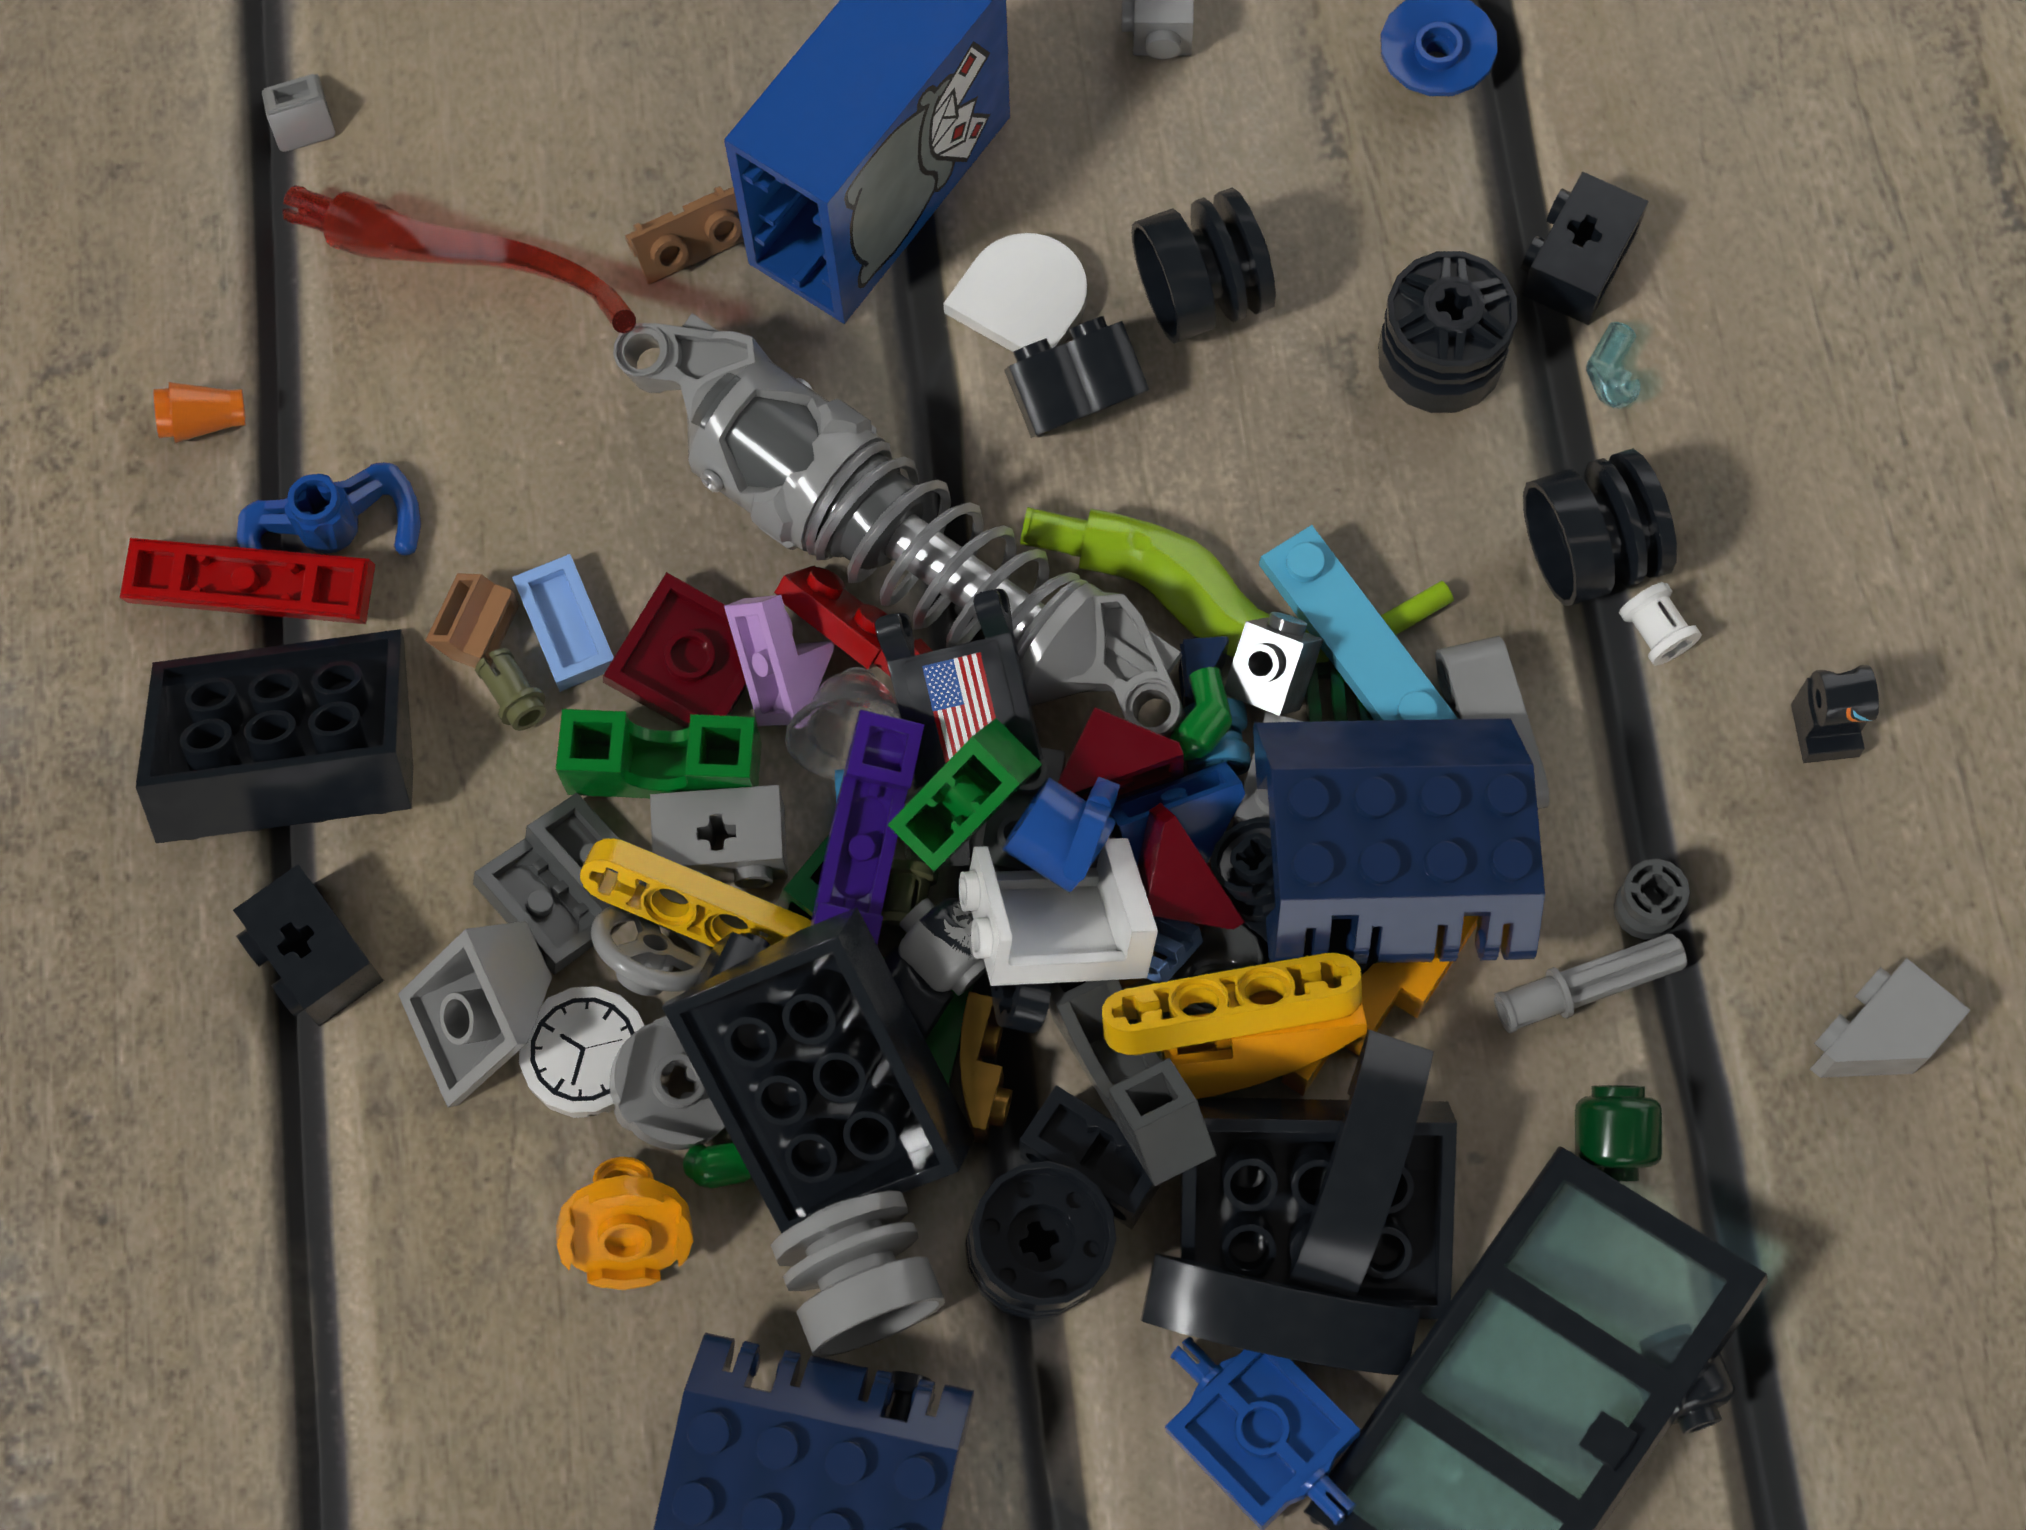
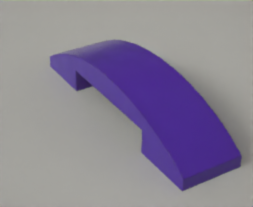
(869, 797)

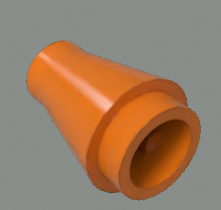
(195, 410)

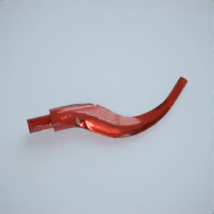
(379, 232)

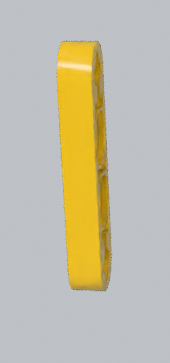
(705, 895)
(1235, 1012)

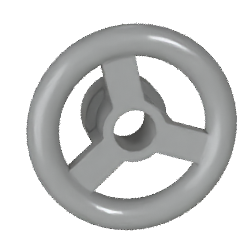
(648, 961)

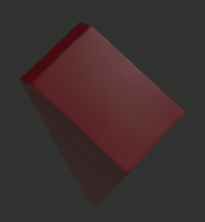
(1121, 754)
(1178, 878)

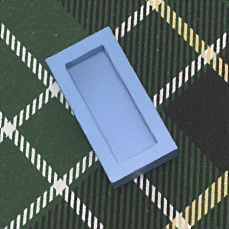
(564, 622)

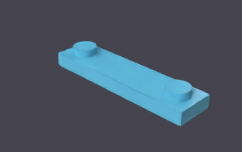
(1352, 631)

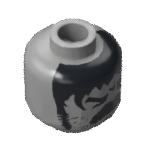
(941, 945)

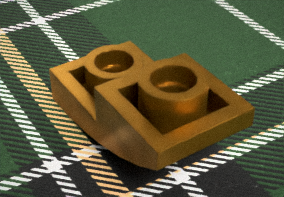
(982, 1082)

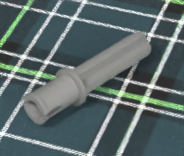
(1589, 982)

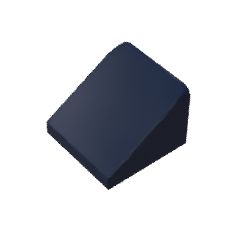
(1199, 654)

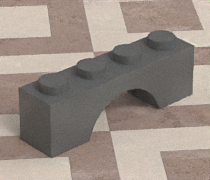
(1139, 1091)

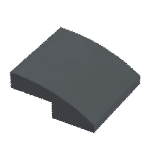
(543, 884)

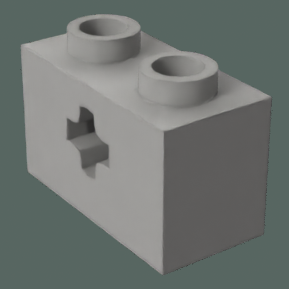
(752, 817)

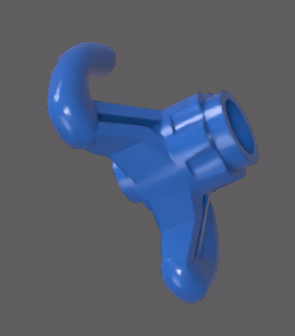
(328, 511)

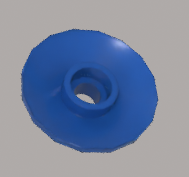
(1444, 26)

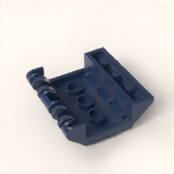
(1401, 838)
(808, 1450)

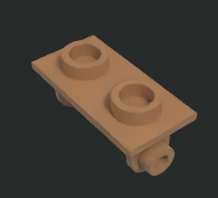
(687, 238)

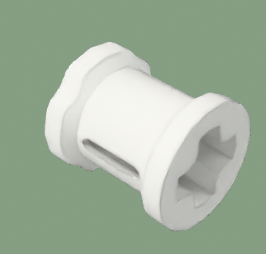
(1660, 623)

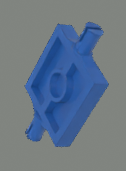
(1262, 1433)

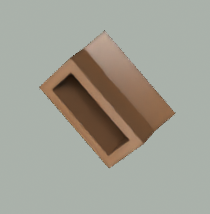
(473, 619)

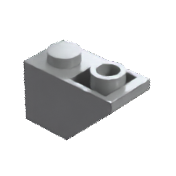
(1895, 1030)

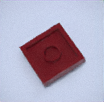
(679, 656)

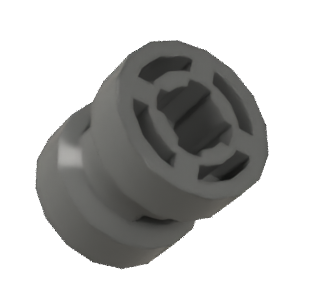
(1646, 912)

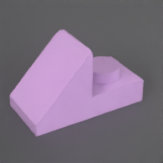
(776, 671)

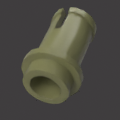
(517, 699)

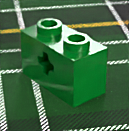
(964, 794)

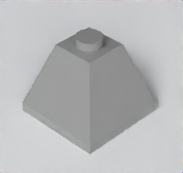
(477, 1004)

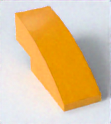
(1259, 1057)

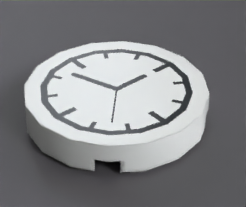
(575, 1049)

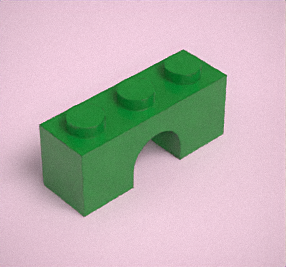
(616, 758)

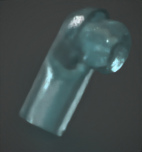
(1606, 368)

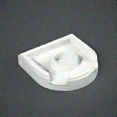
(1021, 292)

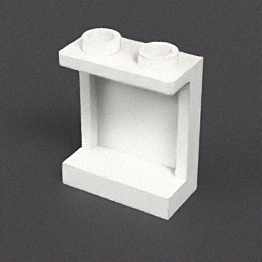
(1046, 935)

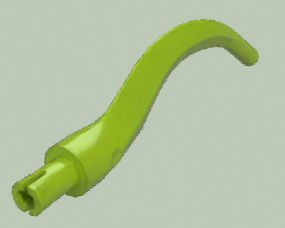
(1180, 572)

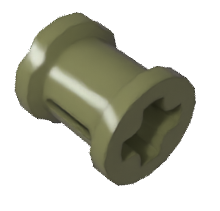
(906, 888)

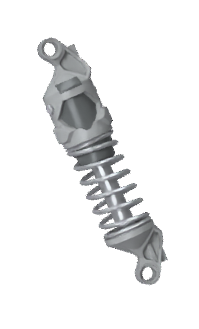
(831, 488)

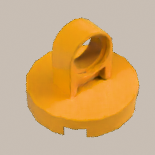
(624, 1227)

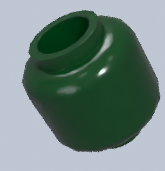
(1619, 1130)

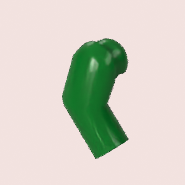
(1209, 719)
(715, 1166)

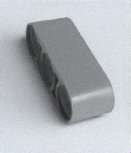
(1481, 684)

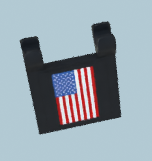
(959, 686)

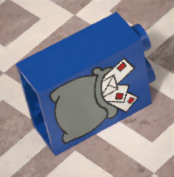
(866, 140)

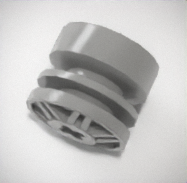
(852, 1259)

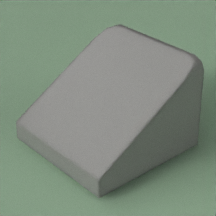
(298, 112)

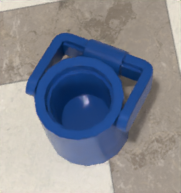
(1063, 832)

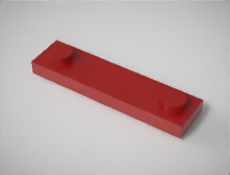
(248, 580)

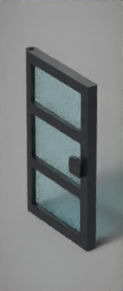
(1549, 1366)

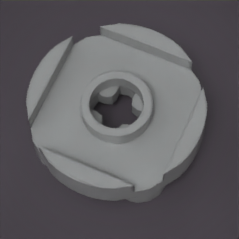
(644, 1103)

